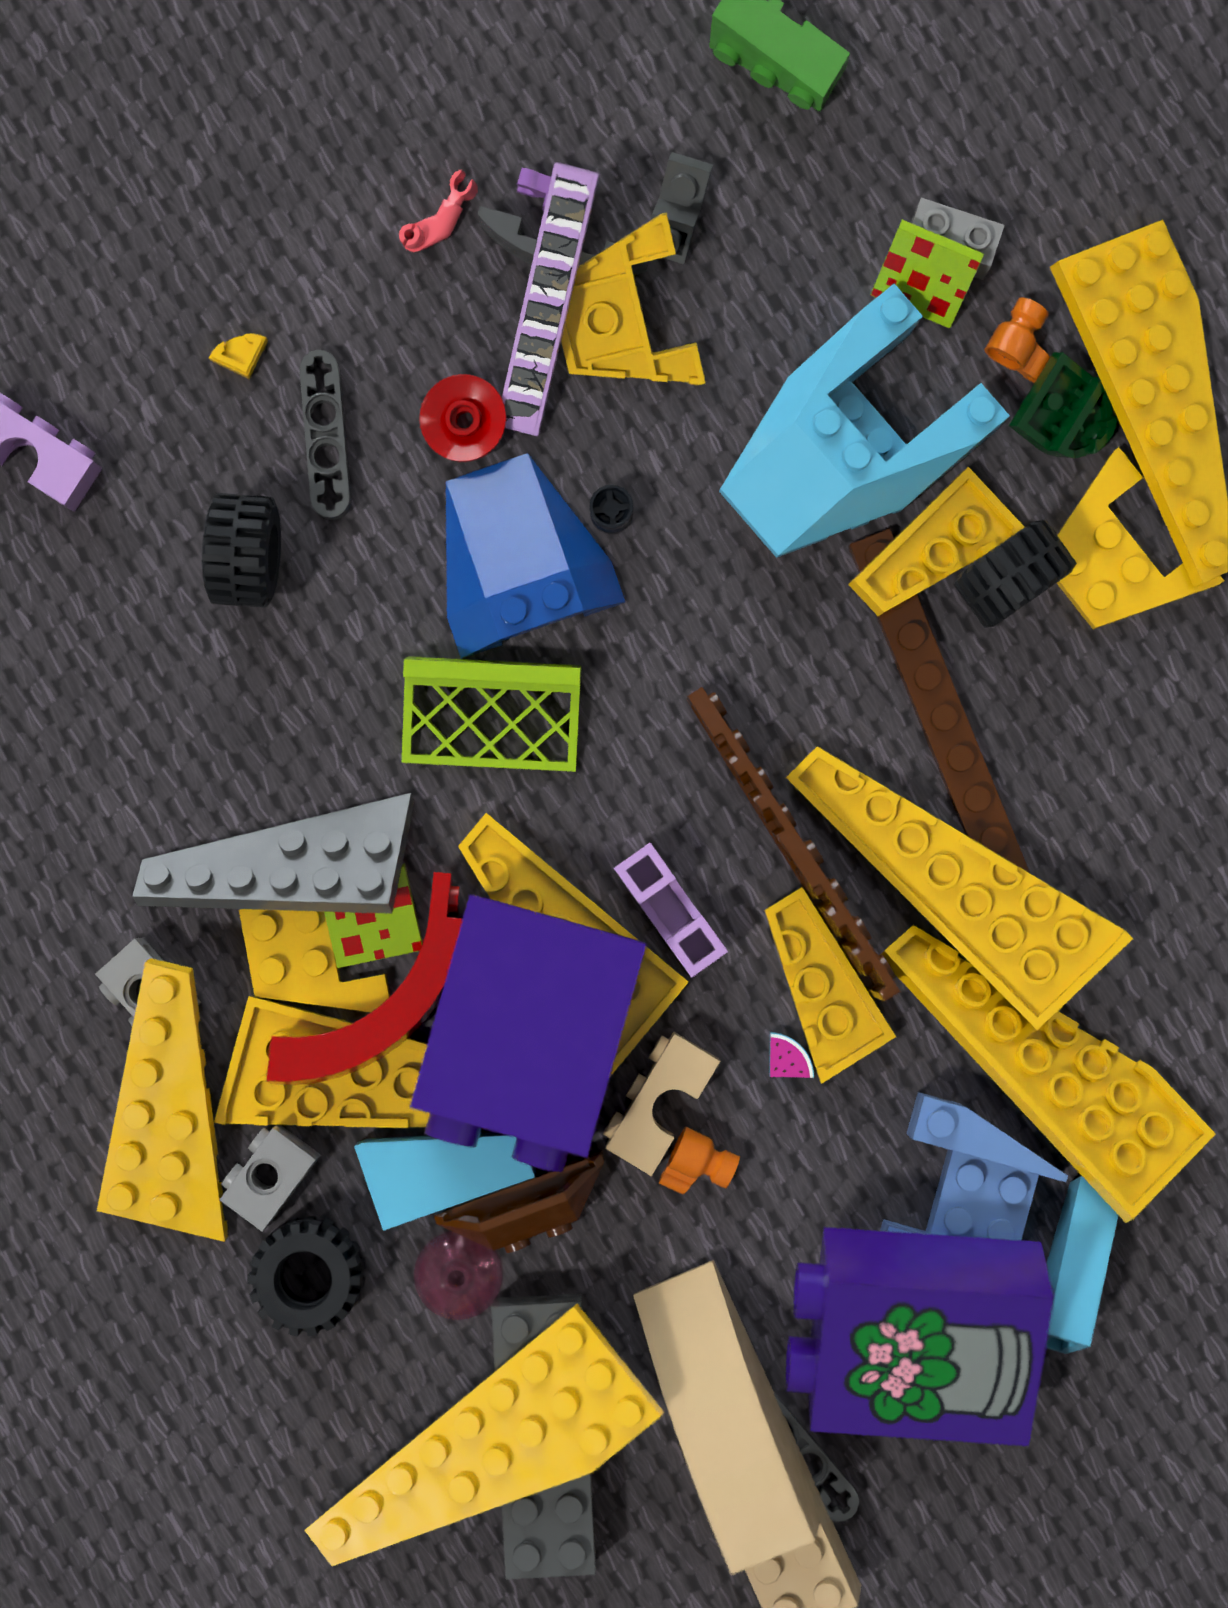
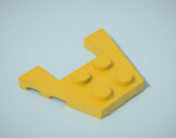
(605, 317)
(1111, 569)
(296, 962)

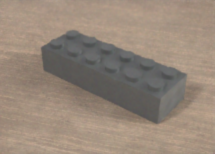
(555, 1527)

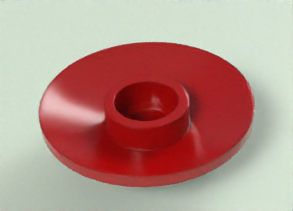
(453, 398)

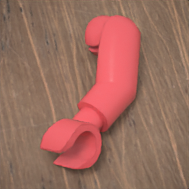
(440, 226)

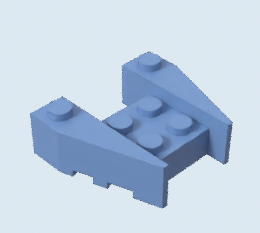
(984, 1177)

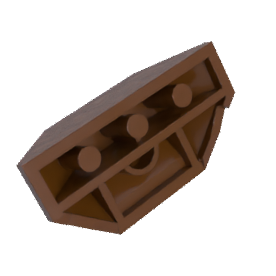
(527, 1208)

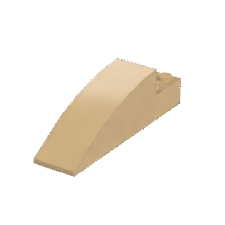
(742, 1447)

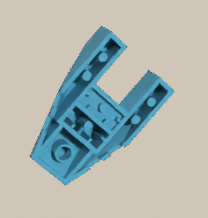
(829, 456)

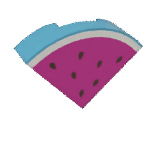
(788, 1058)

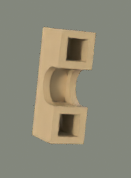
(636, 1133)

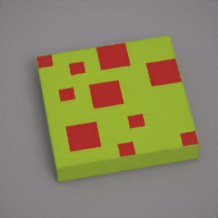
(929, 272)
(376, 936)

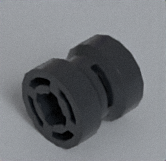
(611, 501)

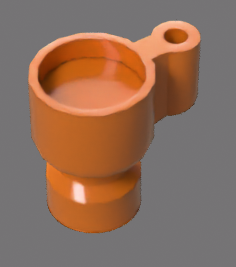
(1016, 340)
(694, 1157)

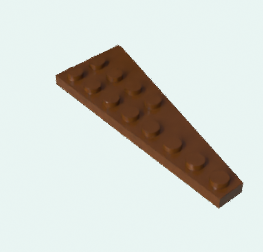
(801, 856)

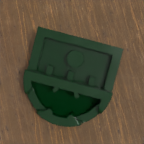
(1066, 411)

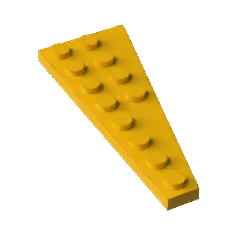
(1002, 919)
(365, 1098)

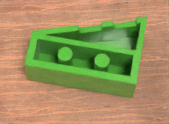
(778, 50)

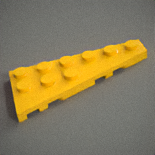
(522, 879)
(163, 1127)

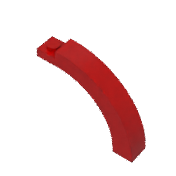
(388, 1026)

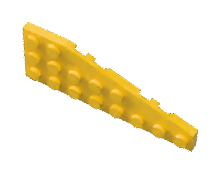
(1153, 363)
(1090, 1101)
(524, 1429)

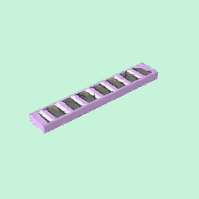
(548, 296)

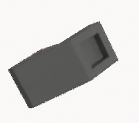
(682, 199)

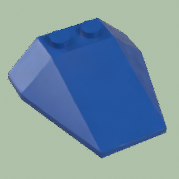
(518, 557)

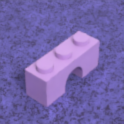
(62, 469)
(670, 910)

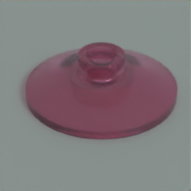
(475, 1261)

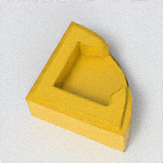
(240, 353)

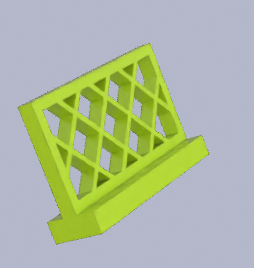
(490, 675)

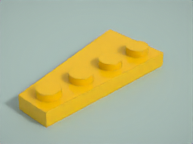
(939, 541)
(828, 994)

